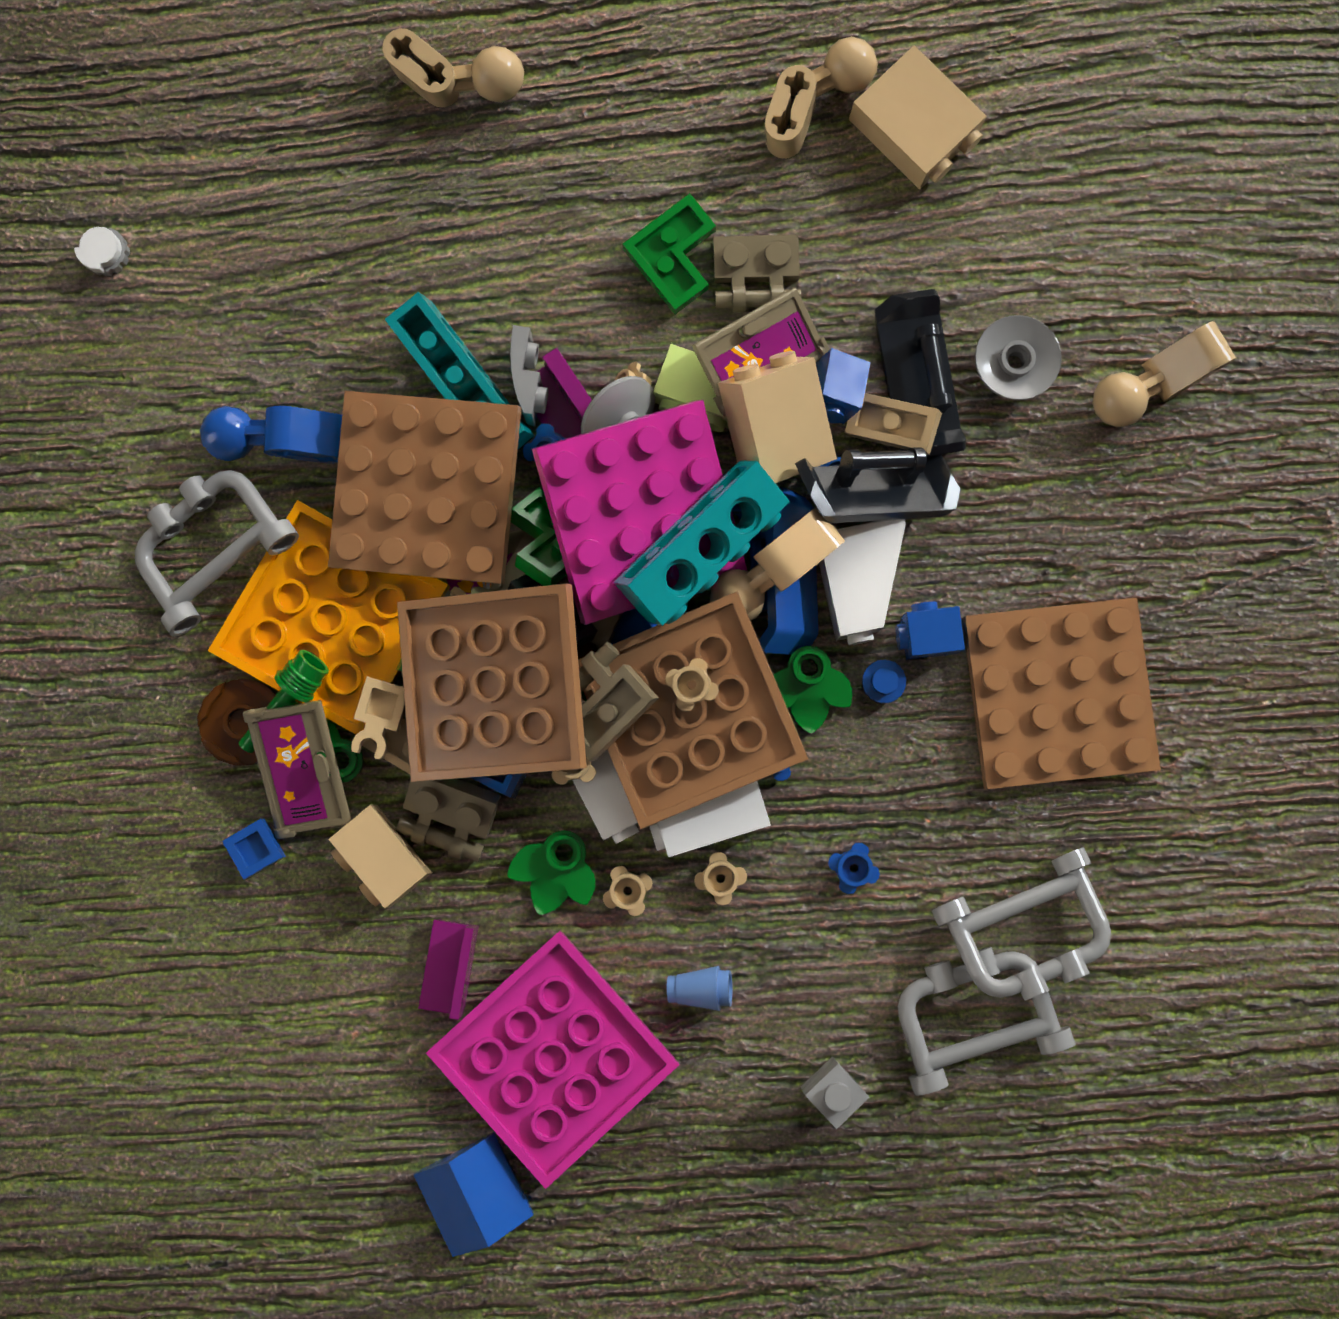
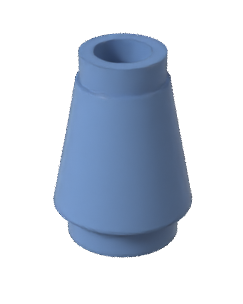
(701, 988)

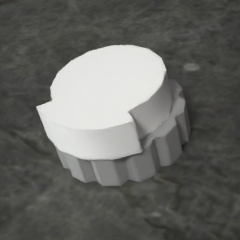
(103, 251)

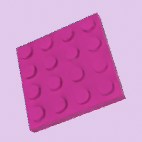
(620, 493)
(552, 1059)

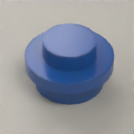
(883, 681)

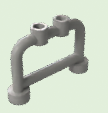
(167, 522)
(942, 977)
(1033, 980)

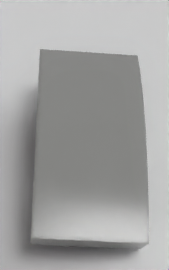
(527, 383)

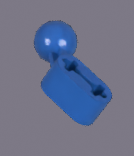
(284, 433)

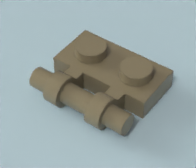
(754, 260)
(615, 704)
(454, 804)

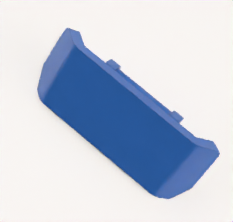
(795, 609)

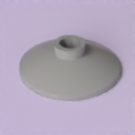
(1029, 342)
(619, 402)

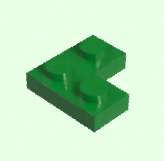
(661, 251)
(542, 556)

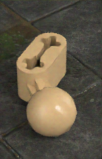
(847, 68)
(494, 73)
(1123, 397)
(780, 562)

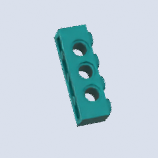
(445, 356)
(645, 579)

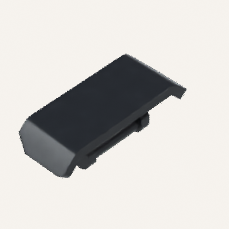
(918, 361)
(882, 486)

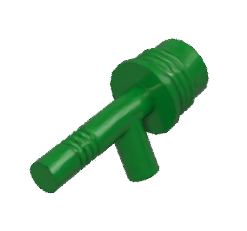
(297, 681)

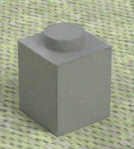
(834, 1092)

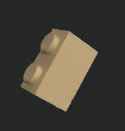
(378, 857)

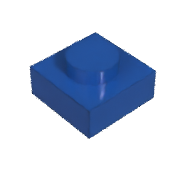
(254, 848)

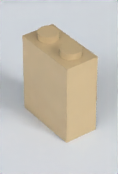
(918, 118)
(778, 415)

